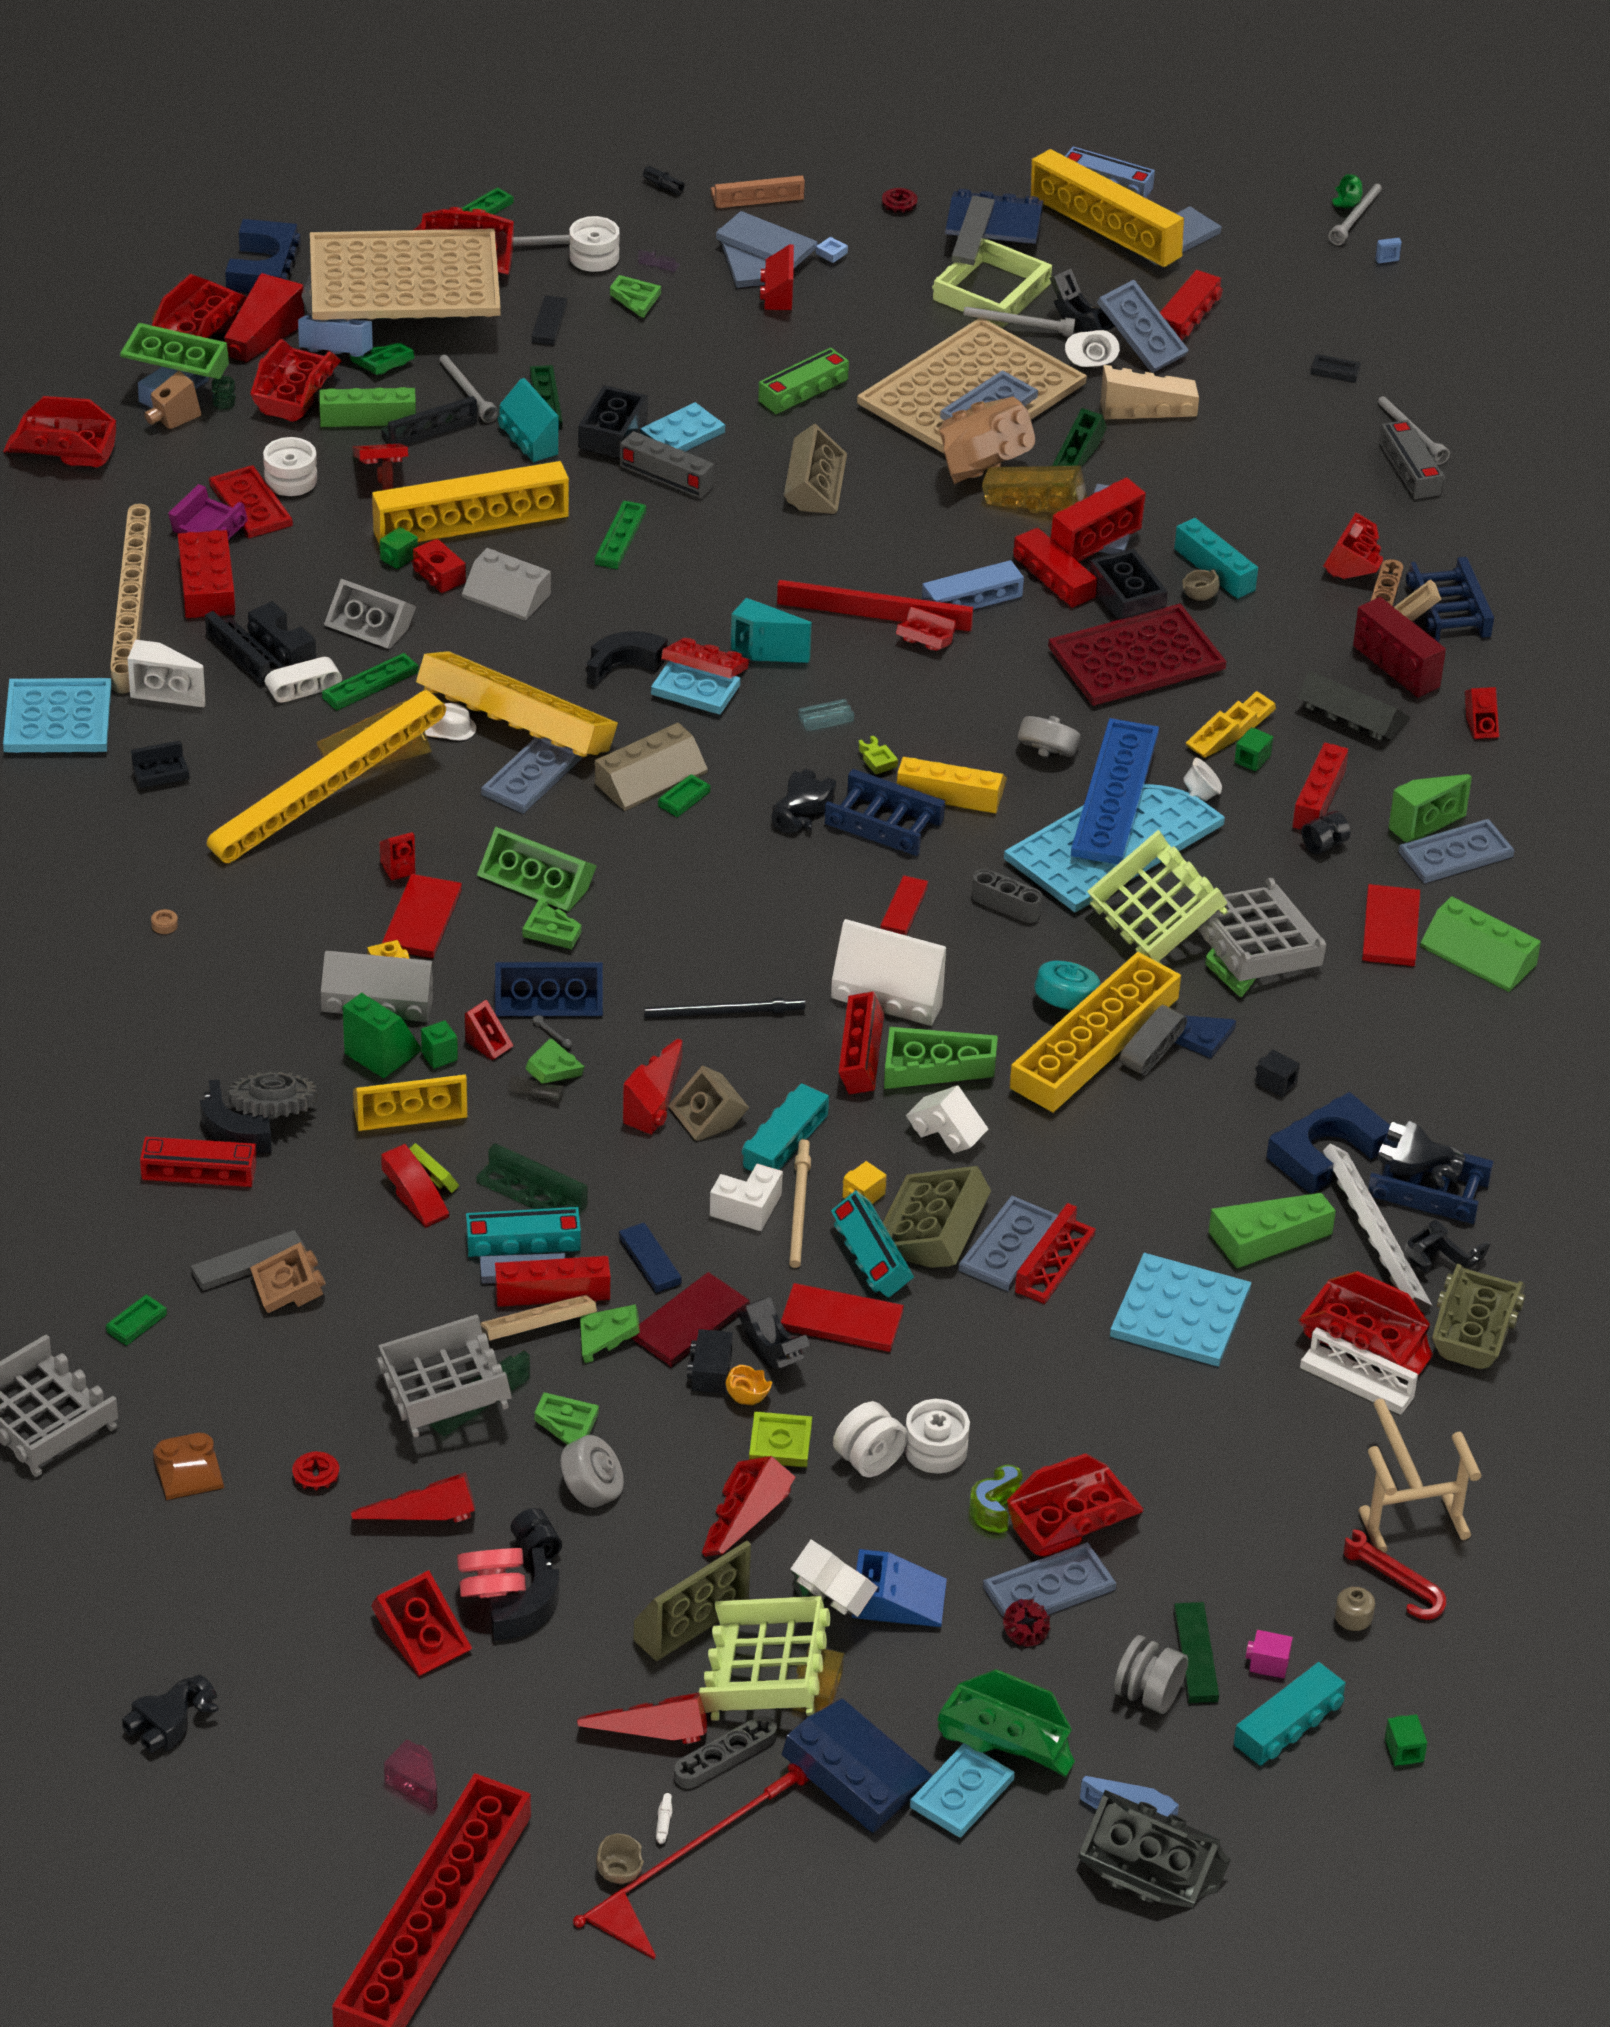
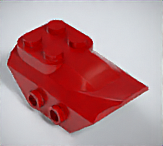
(477, 219)
(198, 308)
(289, 380)
(67, 429)
(1372, 1319)
(1068, 1502)

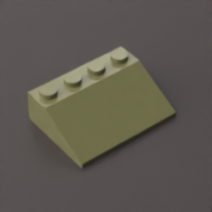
(936, 1214)
(690, 1605)

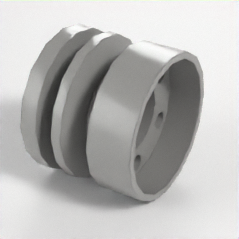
(1151, 1674)

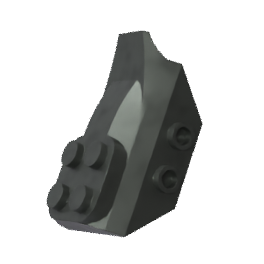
(1152, 1853)

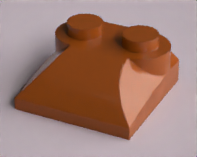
(187, 1465)

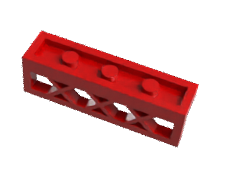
(1046, 1255)

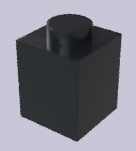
(1277, 1072)

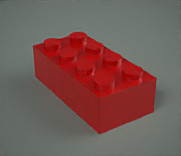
(1099, 519)
(206, 573)

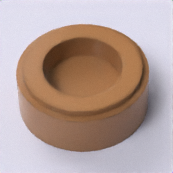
(164, 921)

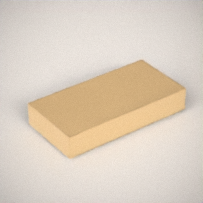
(1419, 601)

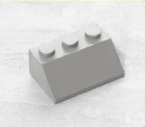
(507, 584)
(369, 614)

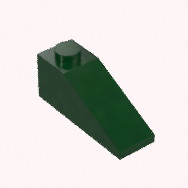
(1081, 439)

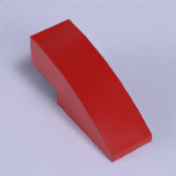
(414, 1185)

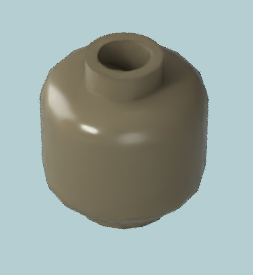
(1354, 1608)

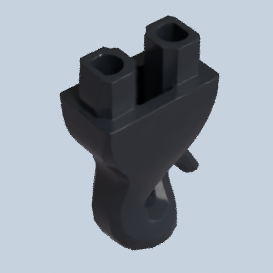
(804, 798)
(1419, 1153)
(166, 1715)

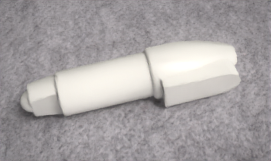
(664, 1815)

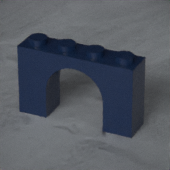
(263, 237)
(1342, 1118)

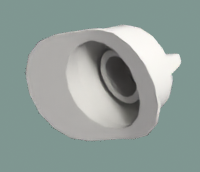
(1092, 348)
(454, 725)
(1202, 781)

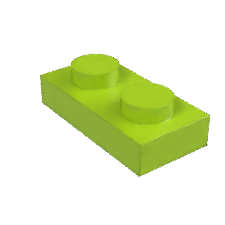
(439, 1176)

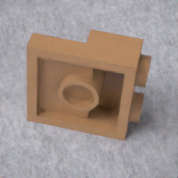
(288, 1278)

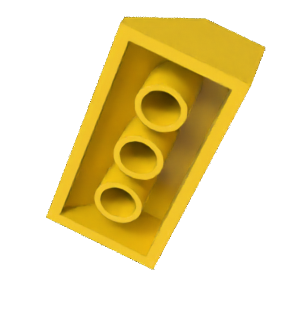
(954, 784)
(410, 1102)

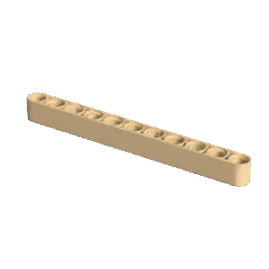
(130, 593)

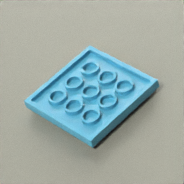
(57, 715)
(1180, 1309)

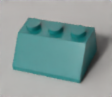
(529, 421)

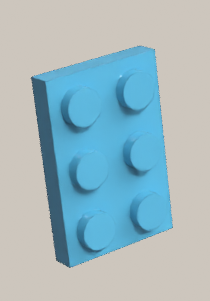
(685, 428)
(695, 687)
(962, 1790)

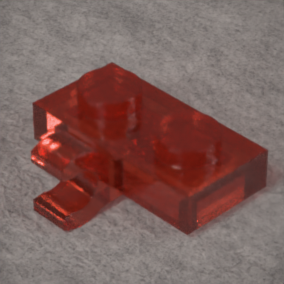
(385, 475)

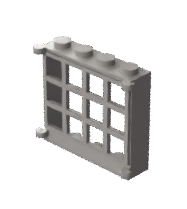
(1268, 962)
(452, 1402)
(68, 1429)

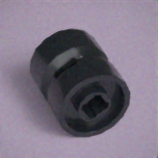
(1325, 832)
(534, 1530)

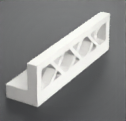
(1359, 1375)

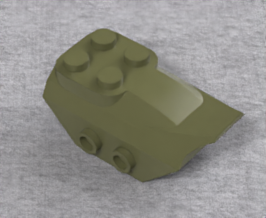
(1475, 1316)

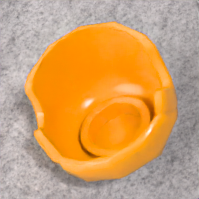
(747, 1385)

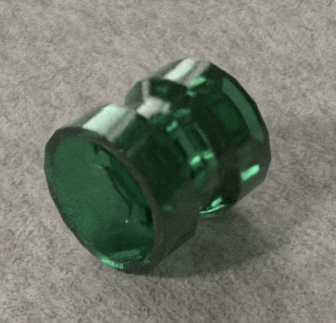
(223, 392)

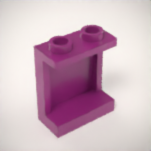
(201, 514)

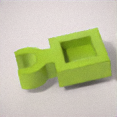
(877, 758)

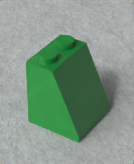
(376, 1036)

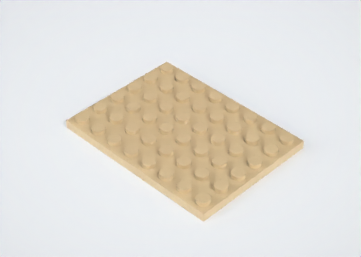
(404, 274)
(957, 365)

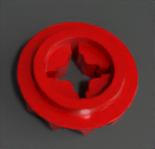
(305, 1464)

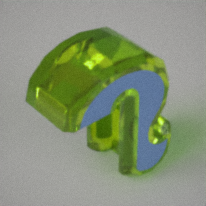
(989, 1496)

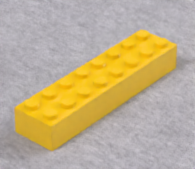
(1107, 208)
(474, 502)
(516, 703)
(1093, 1032)

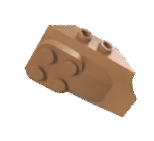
(985, 436)

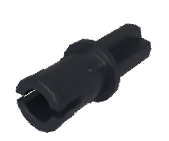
(663, 180)

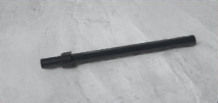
(777, 1005)

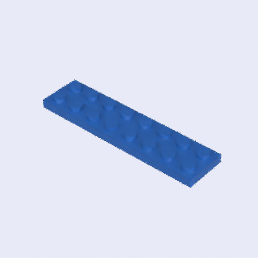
(1115, 791)

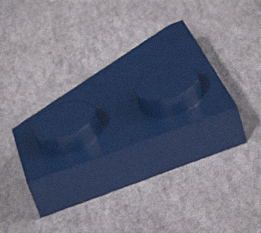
(1206, 1034)

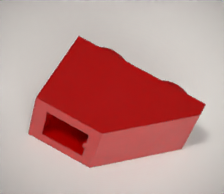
(1482, 712)
(398, 856)

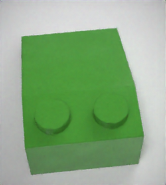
(1428, 805)

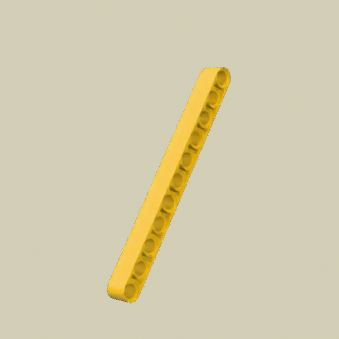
(326, 776)

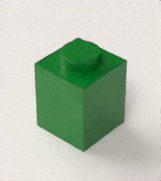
(398, 547)
(1253, 749)
(439, 1044)
(1405, 1740)

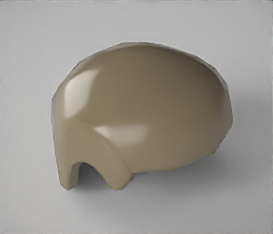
(1201, 584)
(619, 1858)

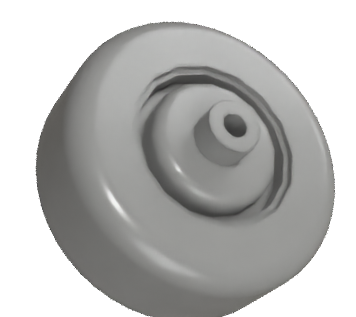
(1048, 736)
(592, 1471)

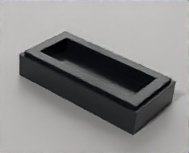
(1335, 368)

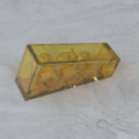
(1034, 488)

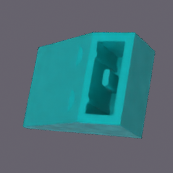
(769, 634)

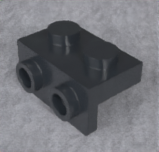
(159, 764)

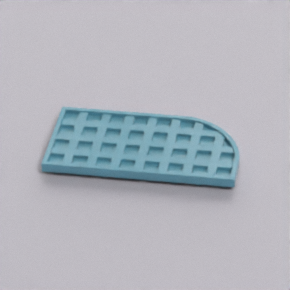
(1047, 853)

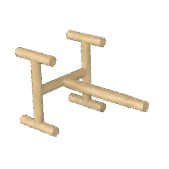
(1386, 1492)

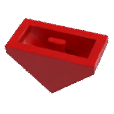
(485, 1031)

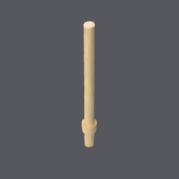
(802, 1166)

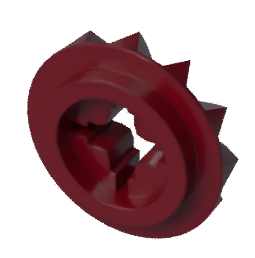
(892, 197)
(1021, 1633)

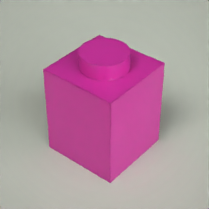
(1269, 1654)

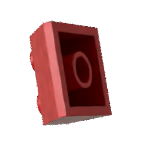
(778, 280)

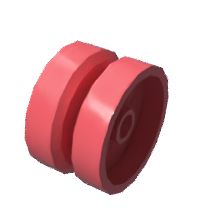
(491, 1575)

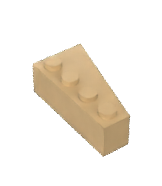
(1146, 396)

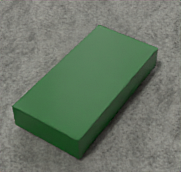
(684, 795)
(136, 1319)

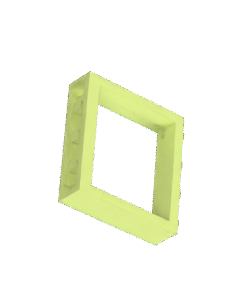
(1034, 270)

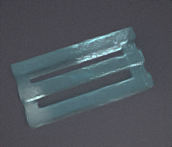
(826, 714)

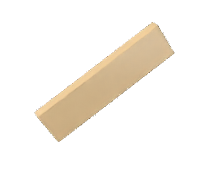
(538, 1317)

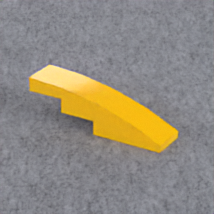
(1230, 726)

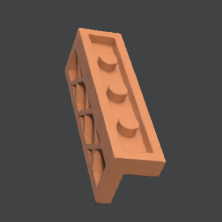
(758, 191)

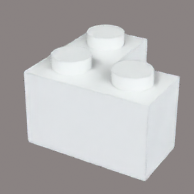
(951, 1116)
(749, 1201)
(830, 1577)

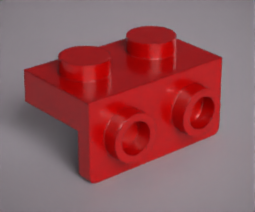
(927, 628)

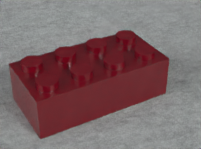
(1399, 647)

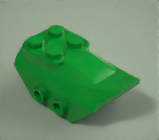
(1008, 1716)

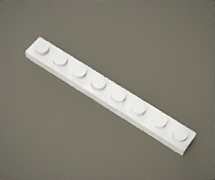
(1373, 1221)

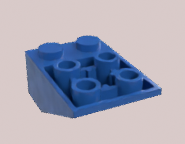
(903, 1592)

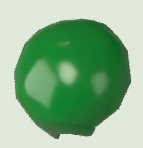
(1349, 192)

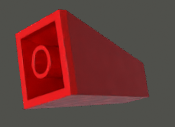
(265, 317)

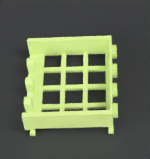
(1115, 880)
(771, 1694)

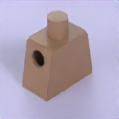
(174, 402)

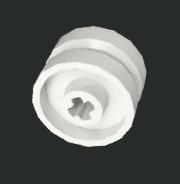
(594, 244)
(290, 466)
(937, 1436)
(870, 1439)

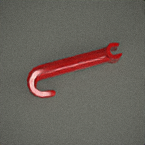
(1358, 1549)

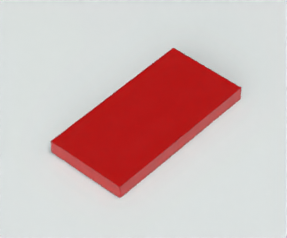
(261, 505)
(423, 914)
(1391, 925)
(842, 1317)

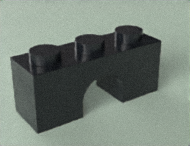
(269, 626)

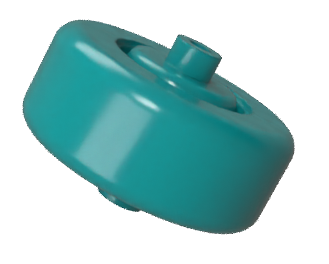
(1065, 983)

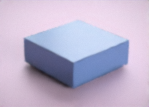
(1388, 250)

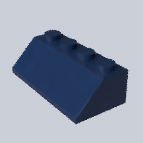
(549, 988)

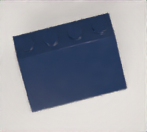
(1010, 220)
(855, 1763)

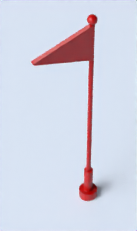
(616, 1913)

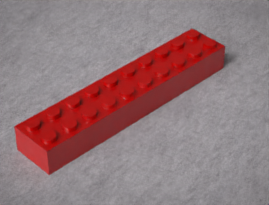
(434, 1906)

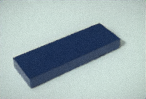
(650, 1257)

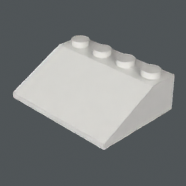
(898, 968)

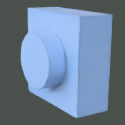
(831, 249)

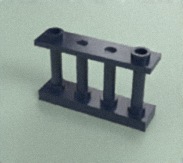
(1468, 588)
(889, 795)
(1410, 1194)

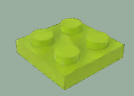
(782, 1437)

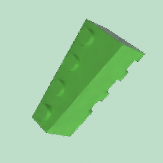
(937, 1057)
(1270, 1226)

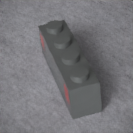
(1411, 459)
(667, 464)

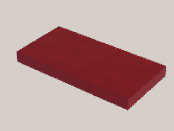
(702, 1305)

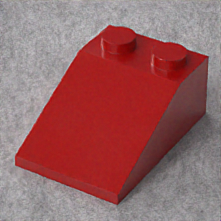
(421, 1623)

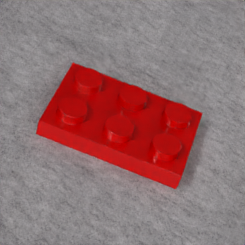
(371, 453)
(705, 658)

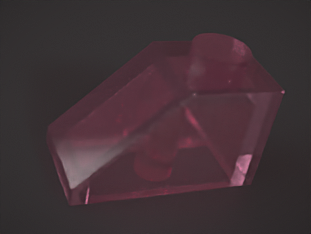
(412, 1773)

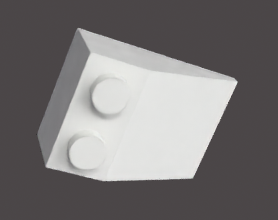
(164, 675)

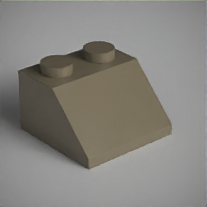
(708, 1104)

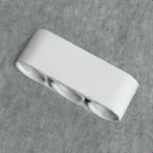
(302, 679)

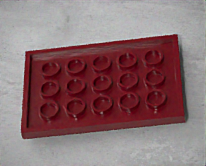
(1136, 654)

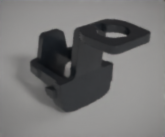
(1433, 1241)

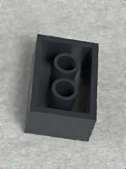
(612, 419)
(1127, 584)

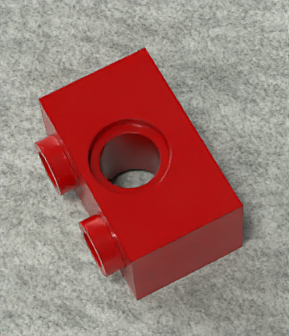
(439, 565)

